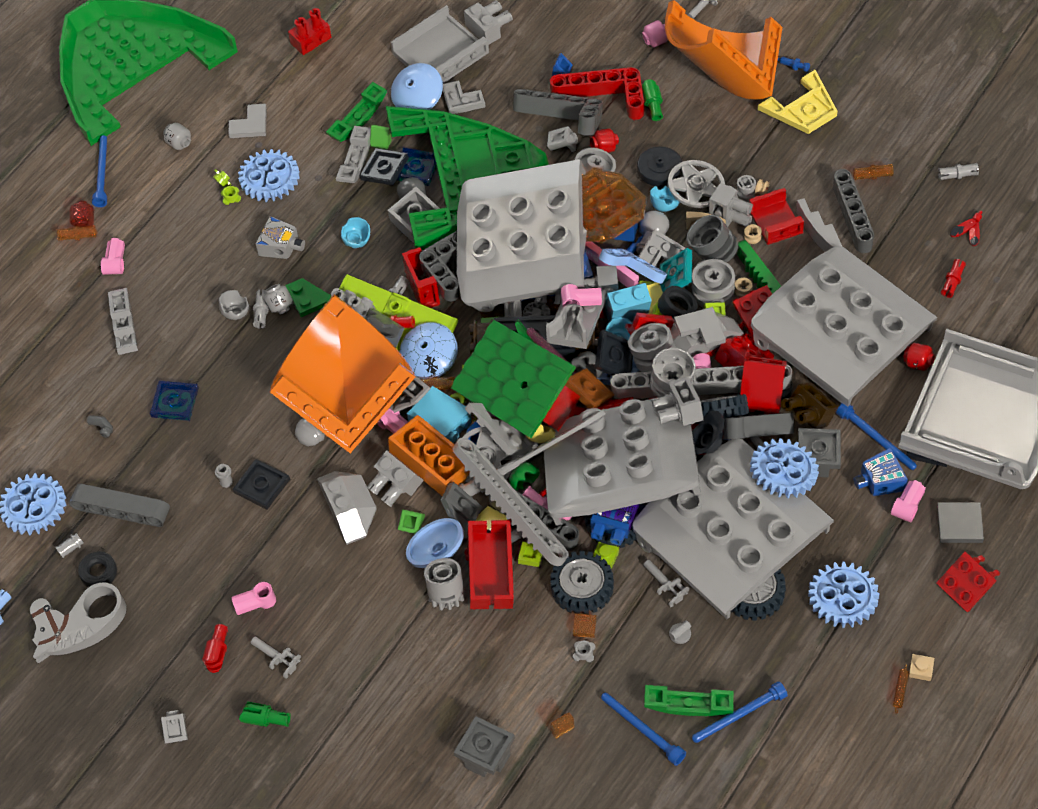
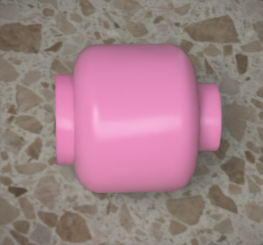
(654, 34)

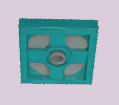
(677, 269)

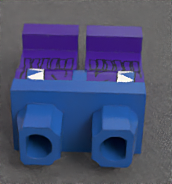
(615, 522)

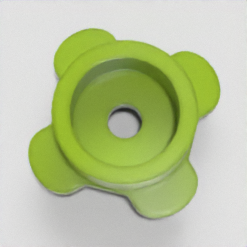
(222, 178)
(230, 195)

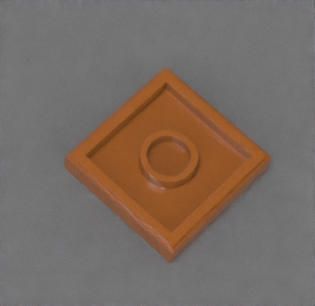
(589, 388)

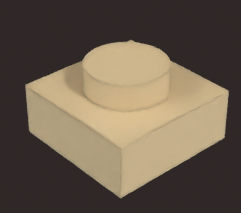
(921, 667)

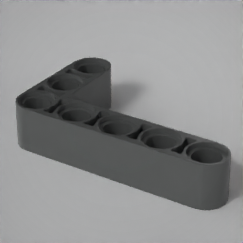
(584, 109)
(439, 266)

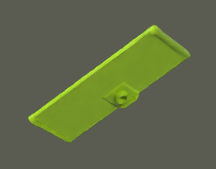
(395, 304)

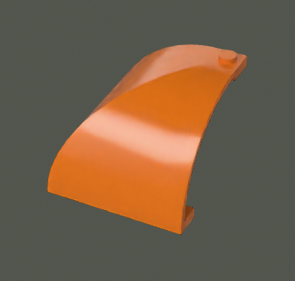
(735, 61)
(342, 374)

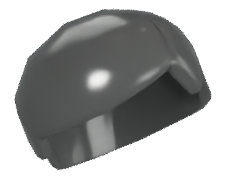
(408, 184)
(587, 360)

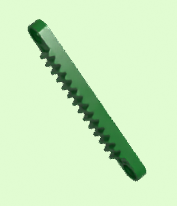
(756, 267)

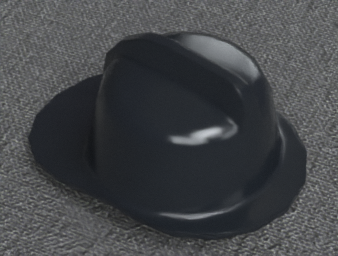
(708, 433)

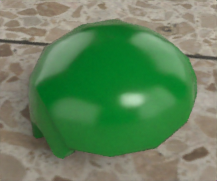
(523, 473)

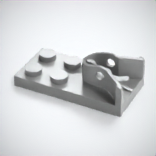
(574, 324)

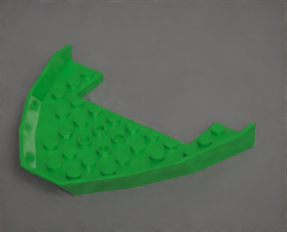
(120, 43)
(461, 152)

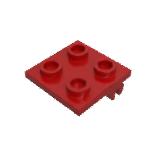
(750, 304)
(967, 580)

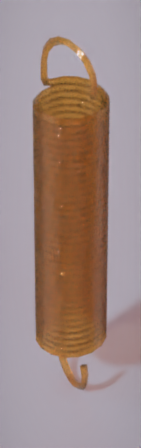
(900, 688)

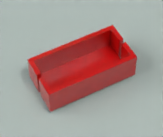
(490, 565)

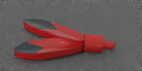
(970, 225)

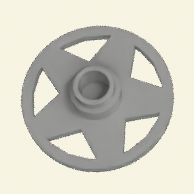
(694, 182)
(488, 448)

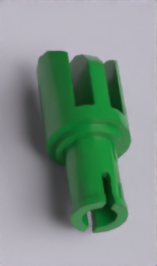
(652, 99)
(263, 715)

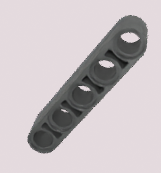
(853, 211)
(119, 505)
(559, 532)

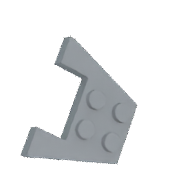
(507, 437)

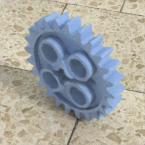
(268, 175)
(784, 468)
(32, 504)
(843, 594)

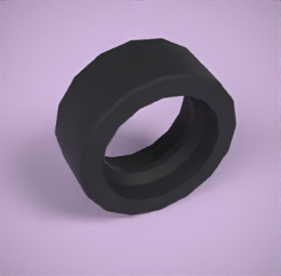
(680, 295)

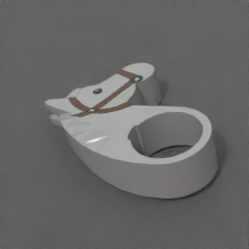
(75, 631)

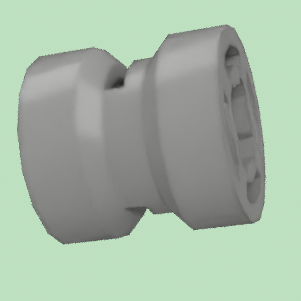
(746, 187)

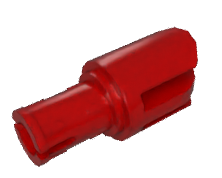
(215, 649)

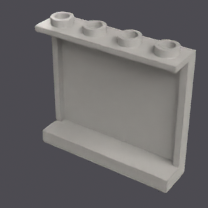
(441, 44)

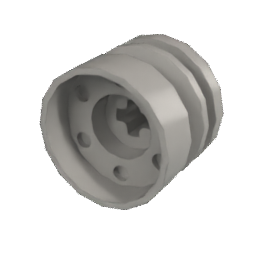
(669, 366)

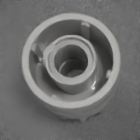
(444, 583)

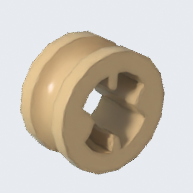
(761, 188)
(752, 229)
(743, 282)

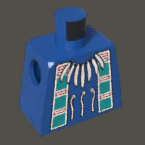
(882, 474)

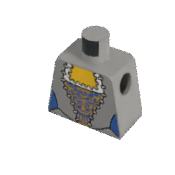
(278, 240)

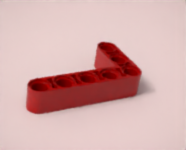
(604, 83)

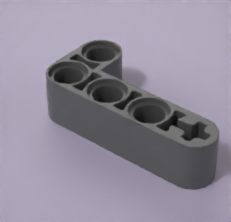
(758, 425)

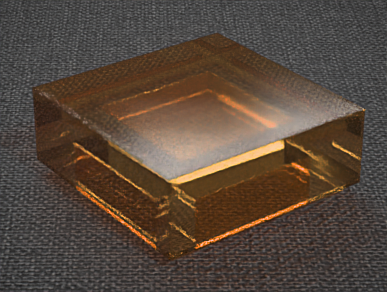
(584, 625)
(562, 725)

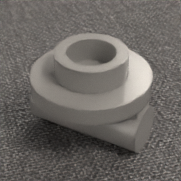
(680, 632)

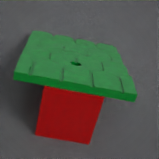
(517, 381)

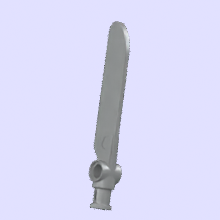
(473, 488)

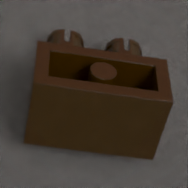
(810, 406)

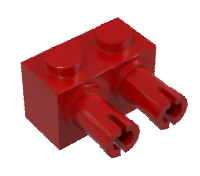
(310, 32)

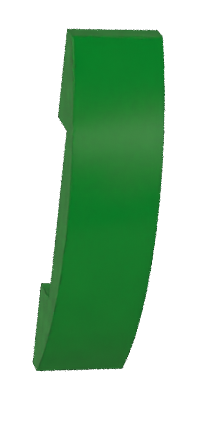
(360, 114)
(688, 703)

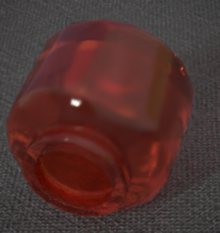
(81, 214)

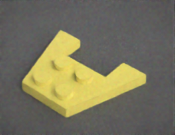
(807, 111)

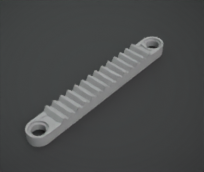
(510, 502)

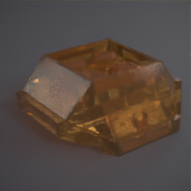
(609, 205)

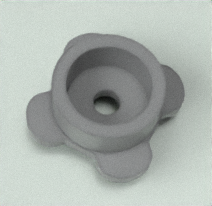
(584, 645)

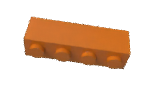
(428, 454)

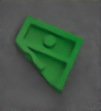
(307, 297)

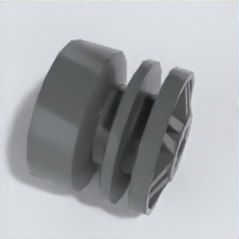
(712, 239)

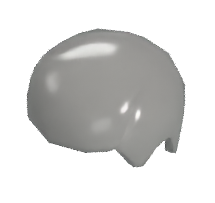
(654, 220)
(233, 305)
(308, 434)

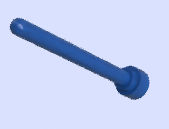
(99, 198)
(848, 413)
(776, 692)
(674, 754)

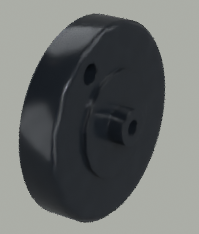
(656, 164)

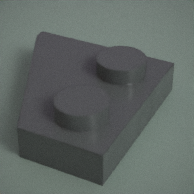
(460, 506)

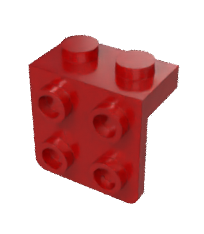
(737, 348)

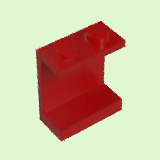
(775, 216)
(424, 290)
(763, 383)

